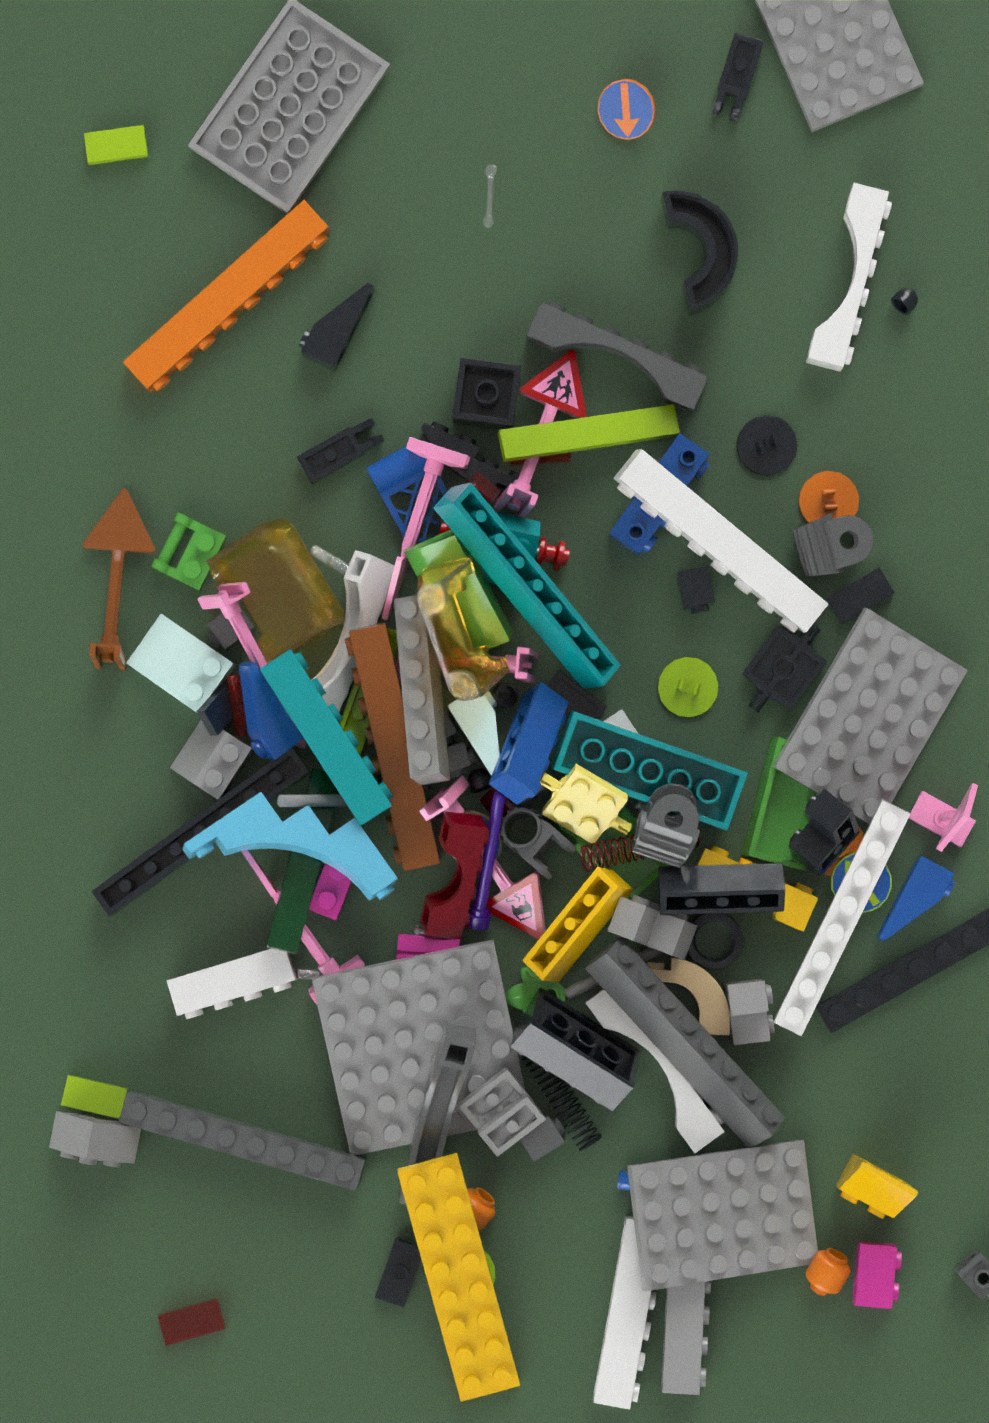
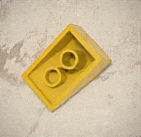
(875, 1187)

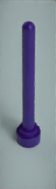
(479, 912)

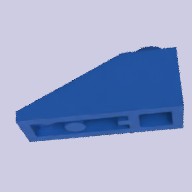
(265, 716)
(920, 891)

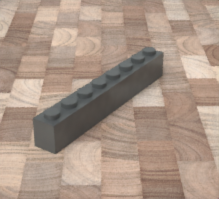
(685, 1043)
(242, 1140)

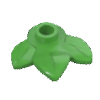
(522, 994)

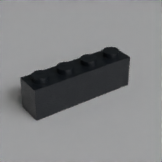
(721, 889)

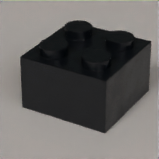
(486, 394)

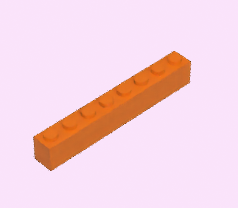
(228, 296)

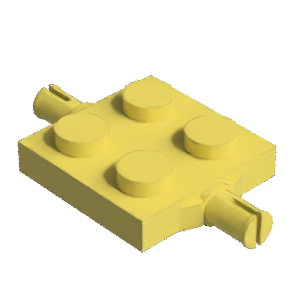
(585, 804)

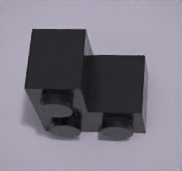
(826, 835)

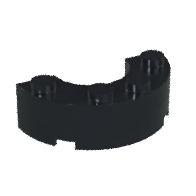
(718, 239)

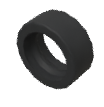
(736, 942)

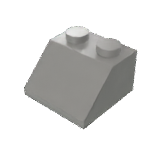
(212, 760)

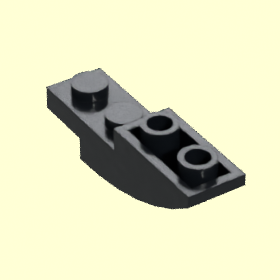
(438, 435)

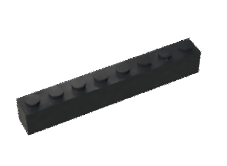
(169, 855)

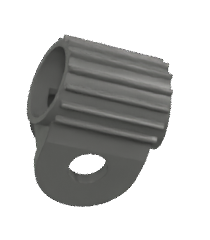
(821, 547)
(665, 836)
(539, 845)

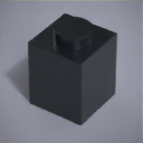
(695, 589)

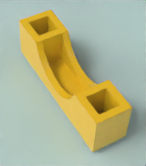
(798, 899)

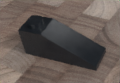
(333, 332)

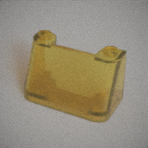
(285, 584)
(466, 669)

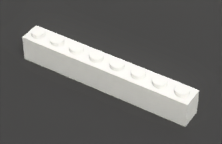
(720, 541)
(841, 917)

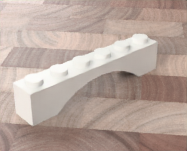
(863, 219)
(366, 592)
(692, 1117)

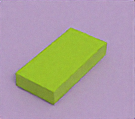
(116, 144)
(94, 1096)

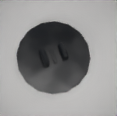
(767, 445)

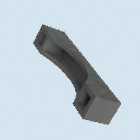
(561, 331)
(441, 1095)

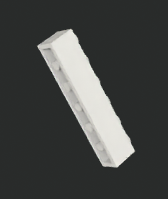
(624, 1328)

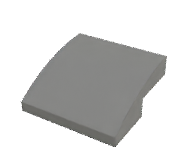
(501, 1111)

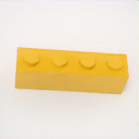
(577, 925)

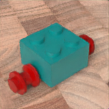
(528, 533)

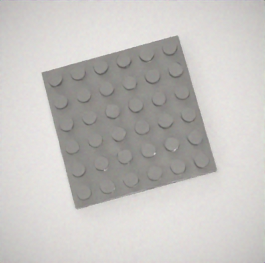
(387, 1028)

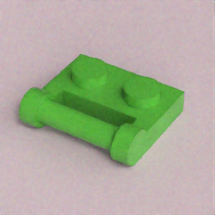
(193, 565)

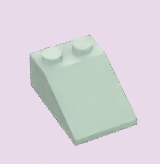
(180, 663)
(479, 725)

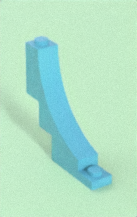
(259, 827)

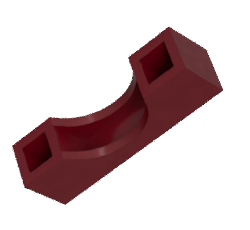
(446, 911)

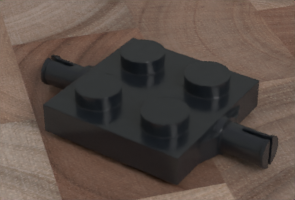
(784, 668)

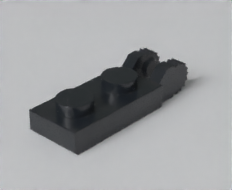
(738, 72)
(337, 451)

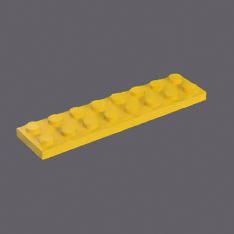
(458, 1276)

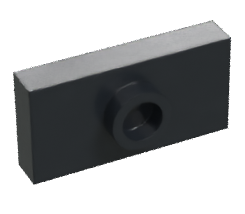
(399, 1273)

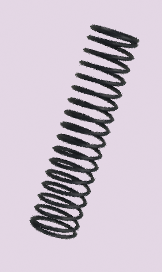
(568, 1107)

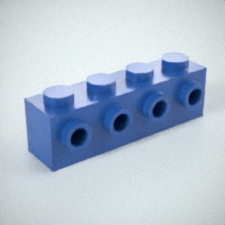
(637, 528)
(529, 743)

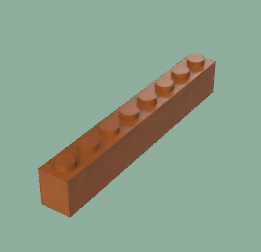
(385, 710)

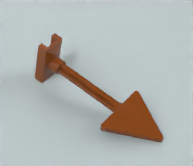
(119, 532)

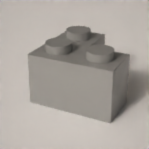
(642, 923)
(748, 1011)
(94, 1139)

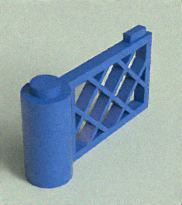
(395, 474)

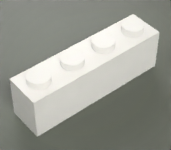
(231, 980)

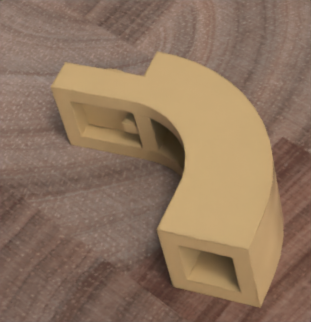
(709, 997)

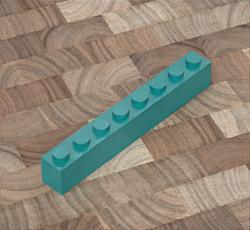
(526, 585)

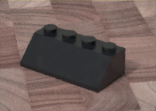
(576, 1050)

